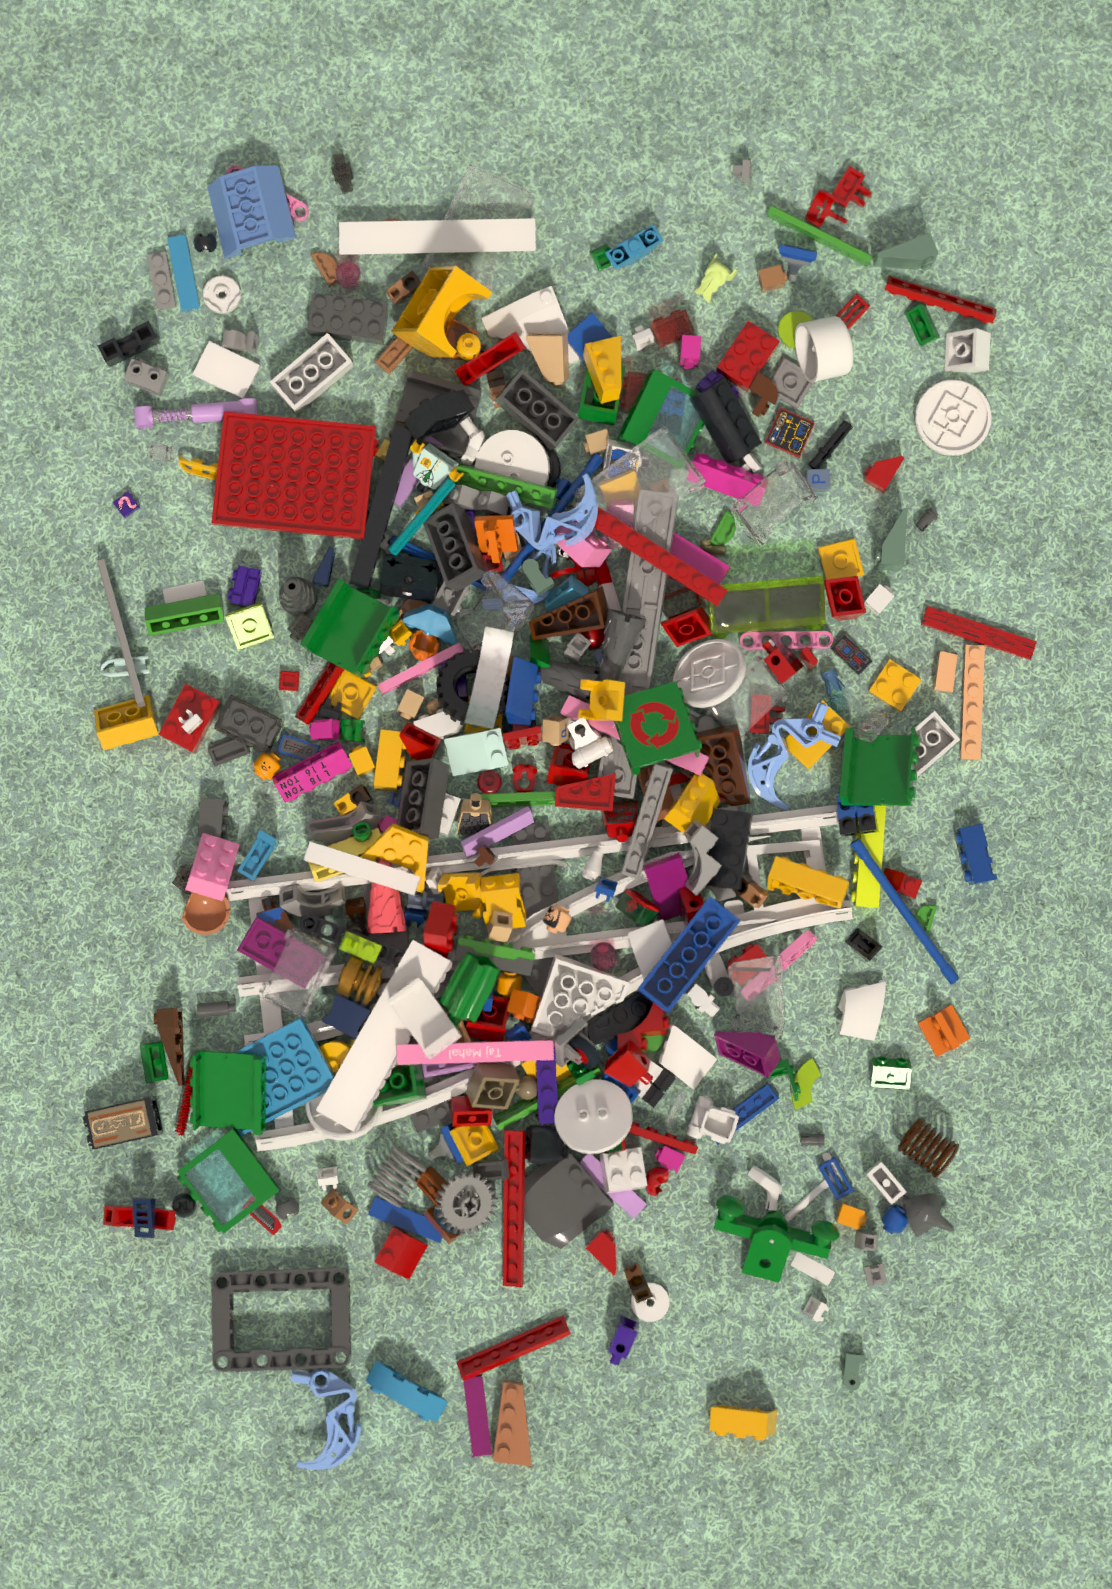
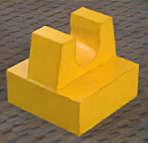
(400, 633)

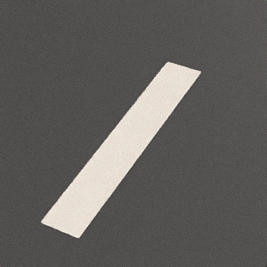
(437, 236)

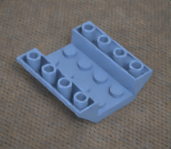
(250, 209)

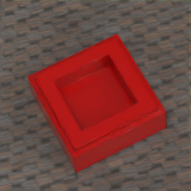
(289, 681)

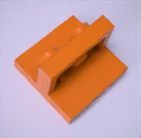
(496, 535)
(944, 1031)

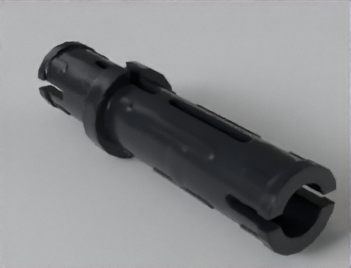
(825, 452)

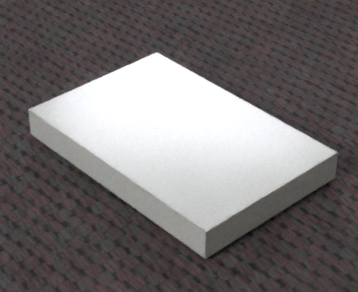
(226, 370)

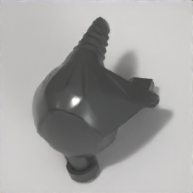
(924, 1212)

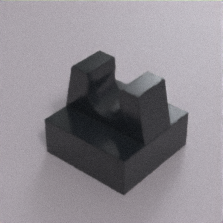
(329, 711)

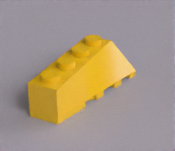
(807, 882)

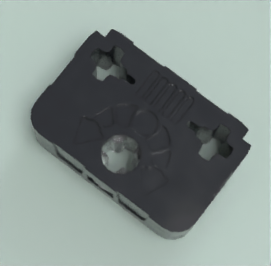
(409, 578)

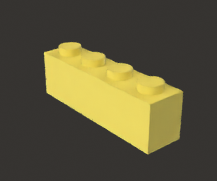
(348, 846)

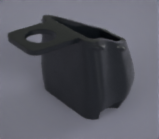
(544, 1145)

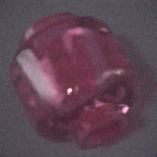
(348, 280)
(603, 956)

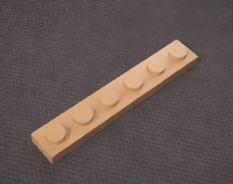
(972, 702)

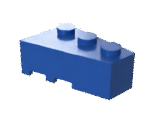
(975, 854)

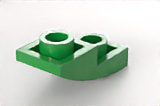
(580, 1073)

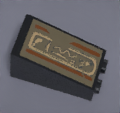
(123, 1123)

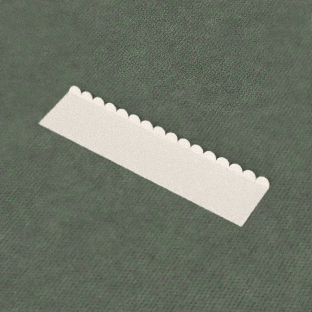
(376, 1046)

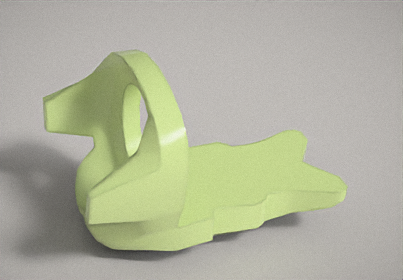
(715, 276)

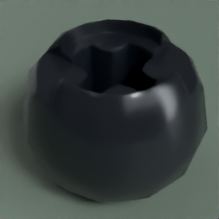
(205, 243)
(191, 1205)

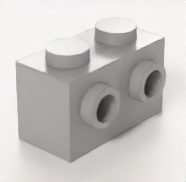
(146, 377)

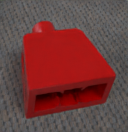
(629, 1065)

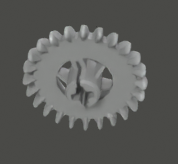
(464, 1221)

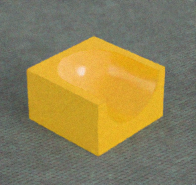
(433, 305)

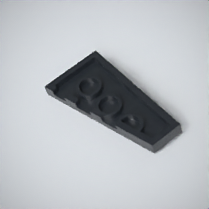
(620, 1019)

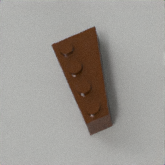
(575, 616)

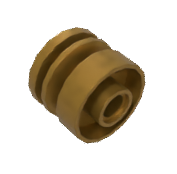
(358, 979)

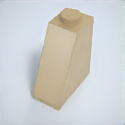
(551, 355)

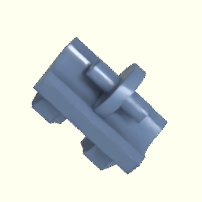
(424, 900)

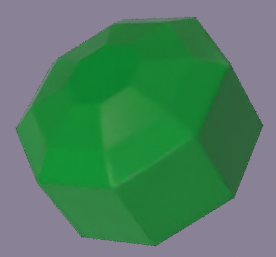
(361, 831)

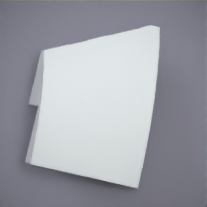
(650, 945)
(862, 1010)
(685, 1057)

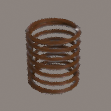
(915, 1128)

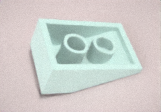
(476, 751)

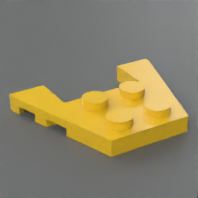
(401, 848)

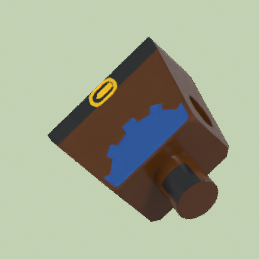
(275, 916)

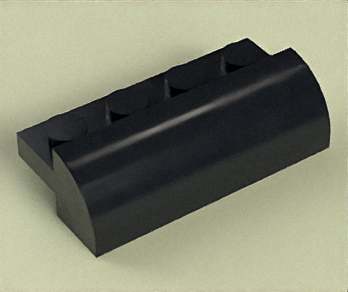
(725, 421)

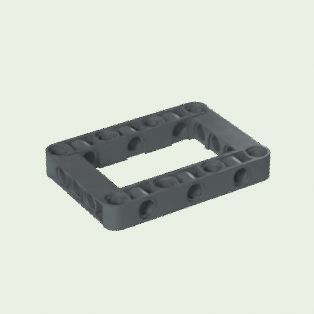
(280, 1281)

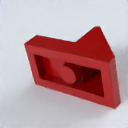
(903, 883)

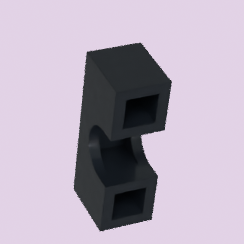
(139, 340)

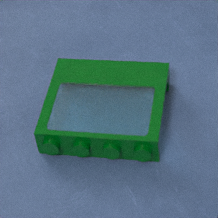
(662, 403)
(228, 1181)

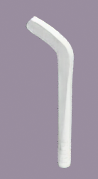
(813, 1194)

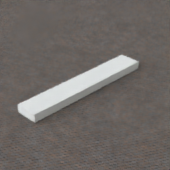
(362, 868)

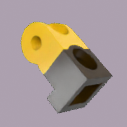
(352, 799)

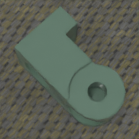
(535, 578)
(851, 1369)

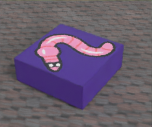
(126, 504)

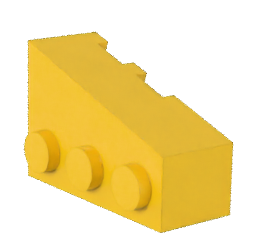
(604, 367)
(743, 1421)

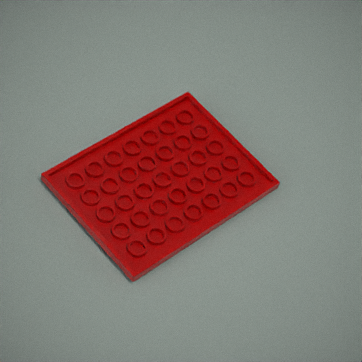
(293, 475)

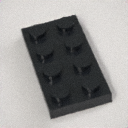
(730, 848)

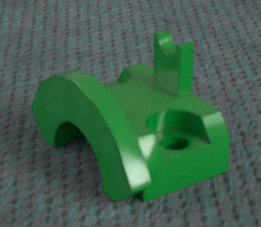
(351, 730)

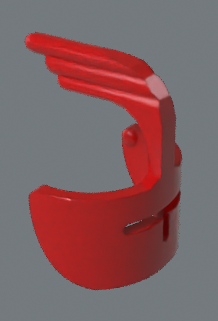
(811, 215)
(587, 579)

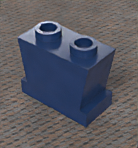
(347, 1015)

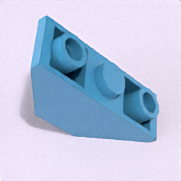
(634, 248)
(431, 621)

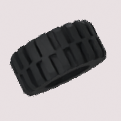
(447, 679)

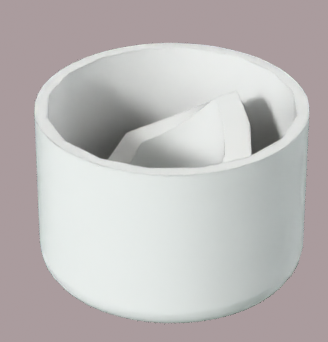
(823, 348)

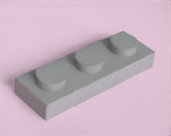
(161, 281)

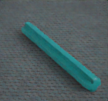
(422, 516)

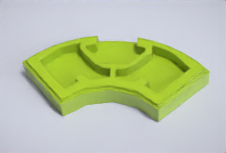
(805, 1077)

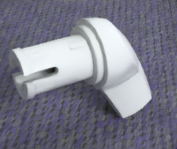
(475, 441)
(770, 1184)

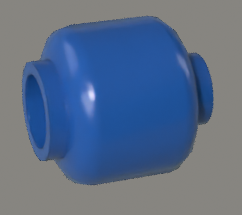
(894, 1219)

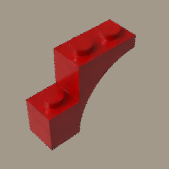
(490, 359)
(654, 1024)
(123, 1217)

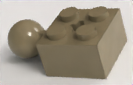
(495, 1085)

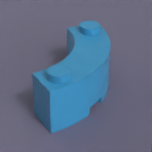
(405, 1392)

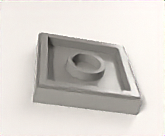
(791, 383)

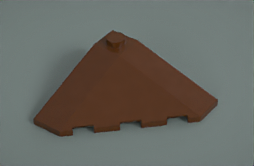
(725, 763)

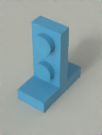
(258, 855)

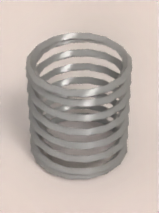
(384, 1191)

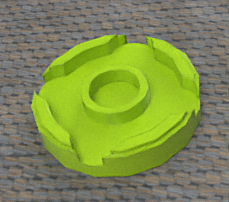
(788, 326)

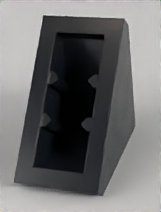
(863, 944)

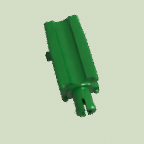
(469, 988)

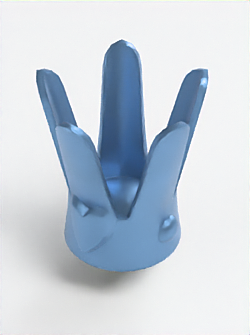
(831, 675)

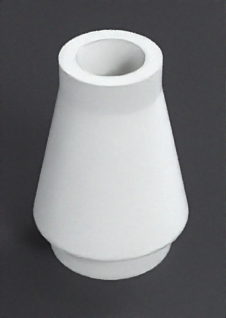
(592, 868)

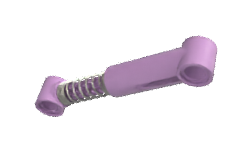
(146, 416)

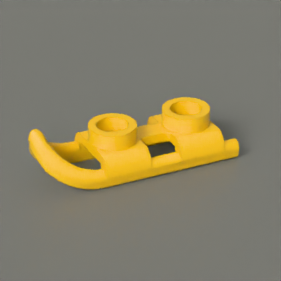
(198, 467)

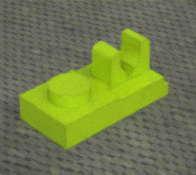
(360, 947)

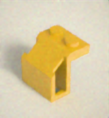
(503, 895)

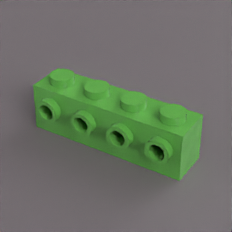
(184, 614)

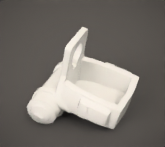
(587, 744)
(712, 1121)

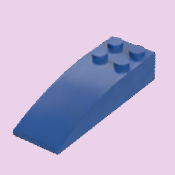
(688, 955)

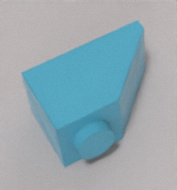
(565, 592)

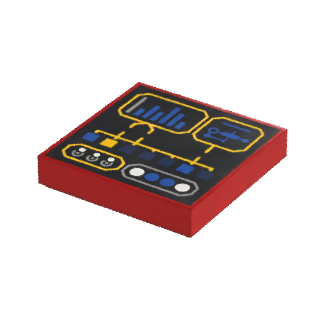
(789, 433)

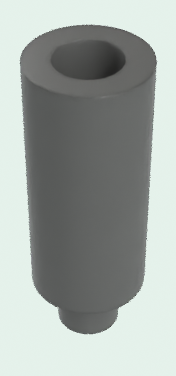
(215, 1009)

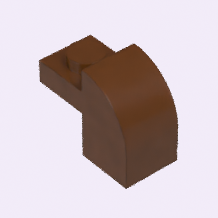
(767, 390)

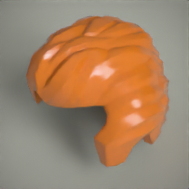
(423, 646)

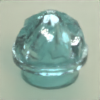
(837, 703)

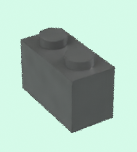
(212, 817)

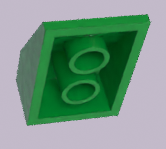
(590, 405)
(402, 1086)

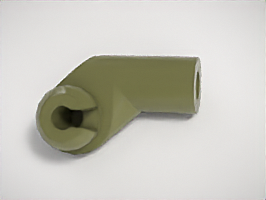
(712, 549)

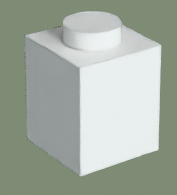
(879, 599)

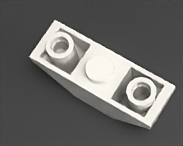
(439, 725)

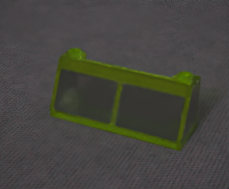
(769, 606)

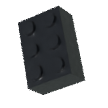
(439, 414)

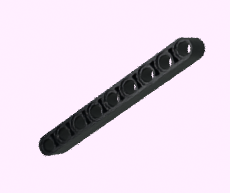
(382, 505)
(336, 937)

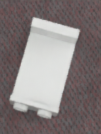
(424, 1017)

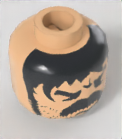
(557, 919)

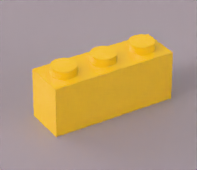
(389, 761)

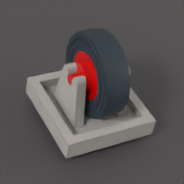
(576, 1046)

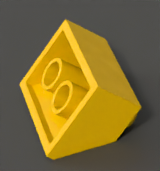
(125, 723)
(694, 802)

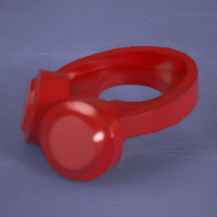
(531, 772)

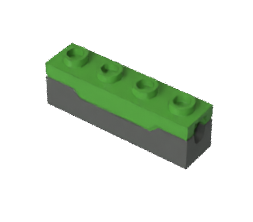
(502, 956)

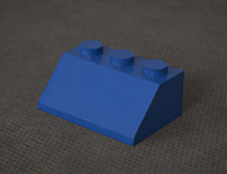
(522, 692)

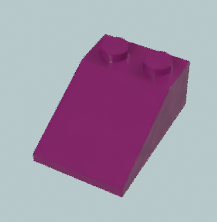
(750, 1050)

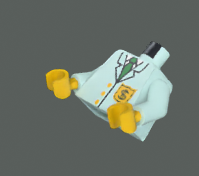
(432, 466)

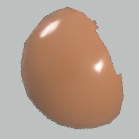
(205, 914)

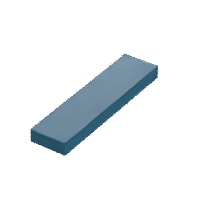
(183, 273)

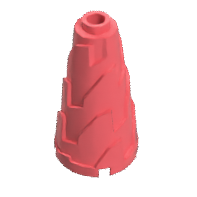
(385, 908)

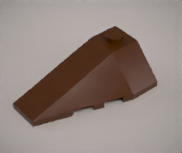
(170, 1027)

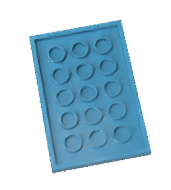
(293, 1068)

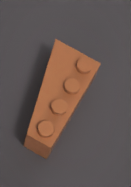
(512, 1435)

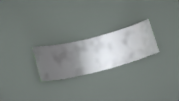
(489, 677)

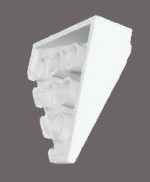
(529, 315)
(574, 992)

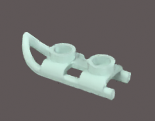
(121, 669)

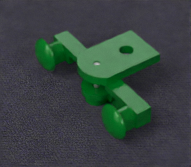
(771, 1237)

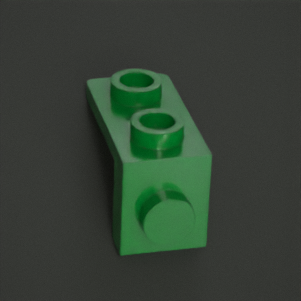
(784, 1068)

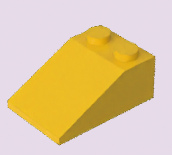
(809, 755)

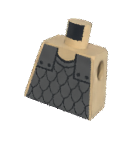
(474, 815)

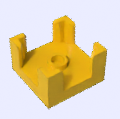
(605, 700)
(463, 892)

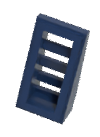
(324, 571)
(151, 1205)

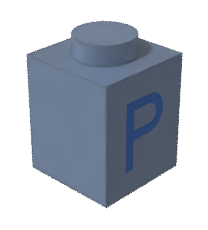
(818, 479)

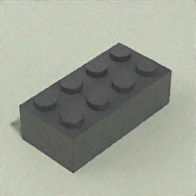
(348, 318)
(536, 409)
(455, 547)
(423, 796)

